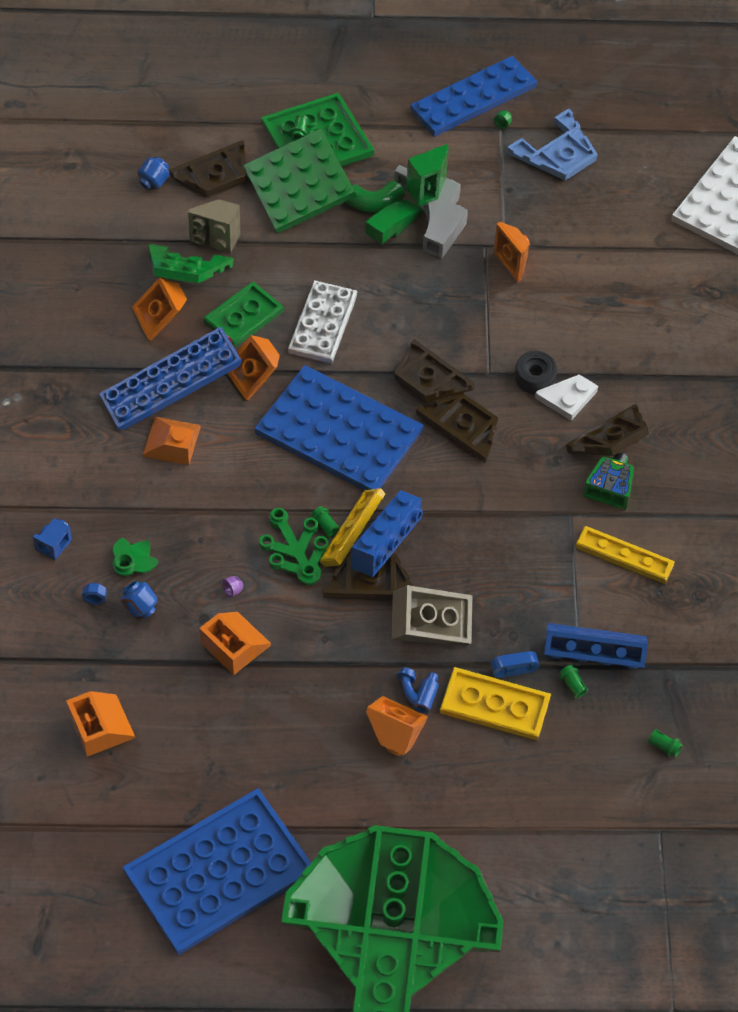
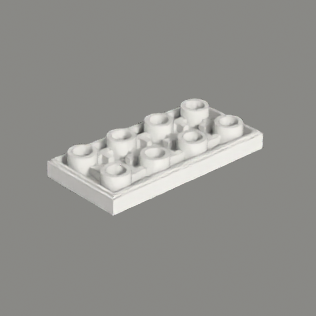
(322, 322)

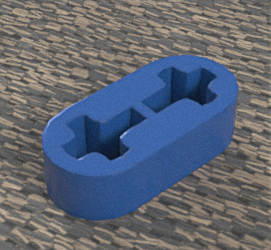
(515, 664)

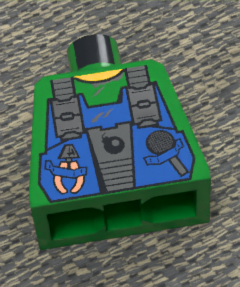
(610, 481)

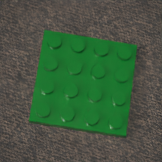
(326, 114)
(299, 180)

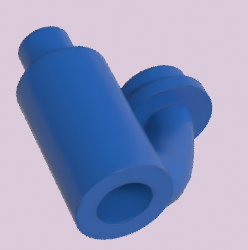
(424, 698)

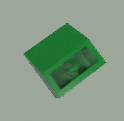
(427, 174)

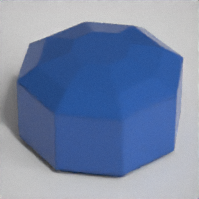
(94, 593)

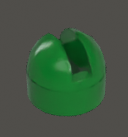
(502, 119)

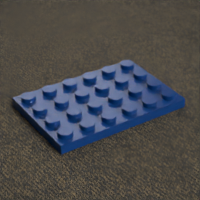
(339, 429)
(217, 871)

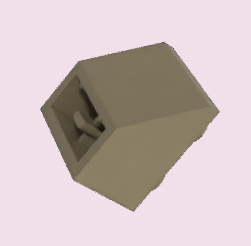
(215, 225)

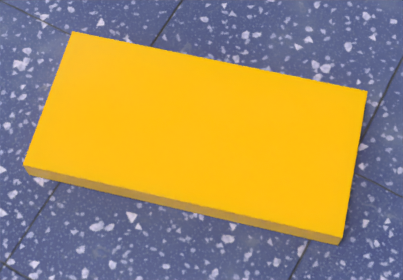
(495, 703)

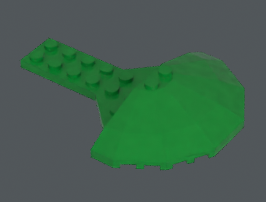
(393, 912)

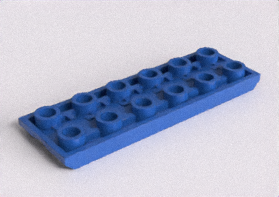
(170, 379)

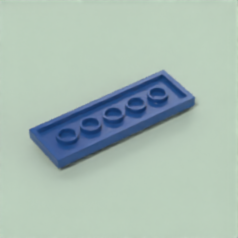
(473, 96)

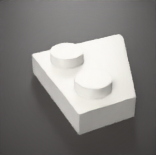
(568, 395)

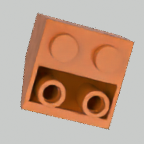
(232, 640)
(99, 721)

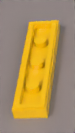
(352, 527)
(625, 554)

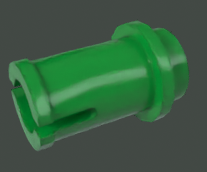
(299, 128)
(325, 521)
(570, 676)
(665, 743)

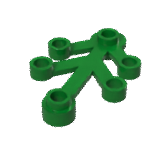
(294, 548)

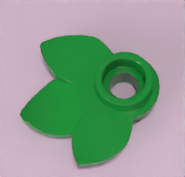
(134, 555)

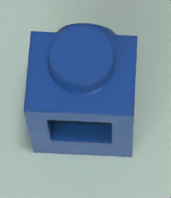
(53, 538)

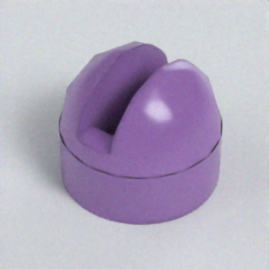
(232, 586)

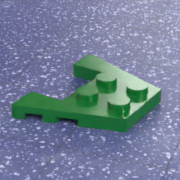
(185, 269)

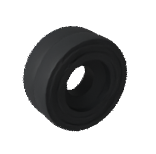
(535, 360)

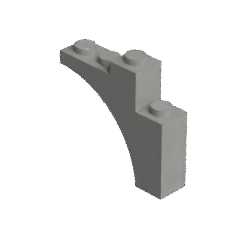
(443, 216)

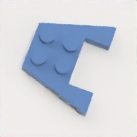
(563, 155)

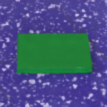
(244, 313)

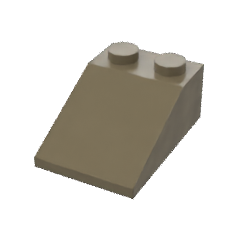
(431, 616)

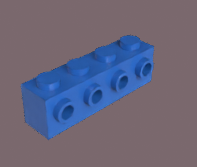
(386, 533)
(595, 645)

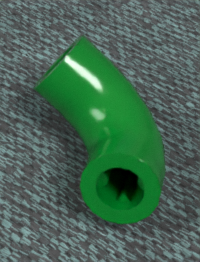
(375, 201)

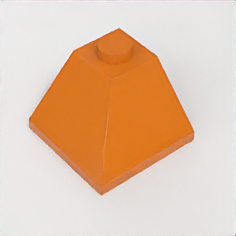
(511, 249)
(159, 306)
(257, 364)
(171, 440)
(395, 724)

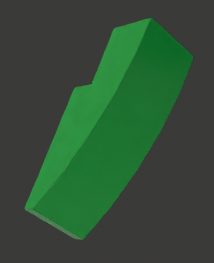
(392, 220)

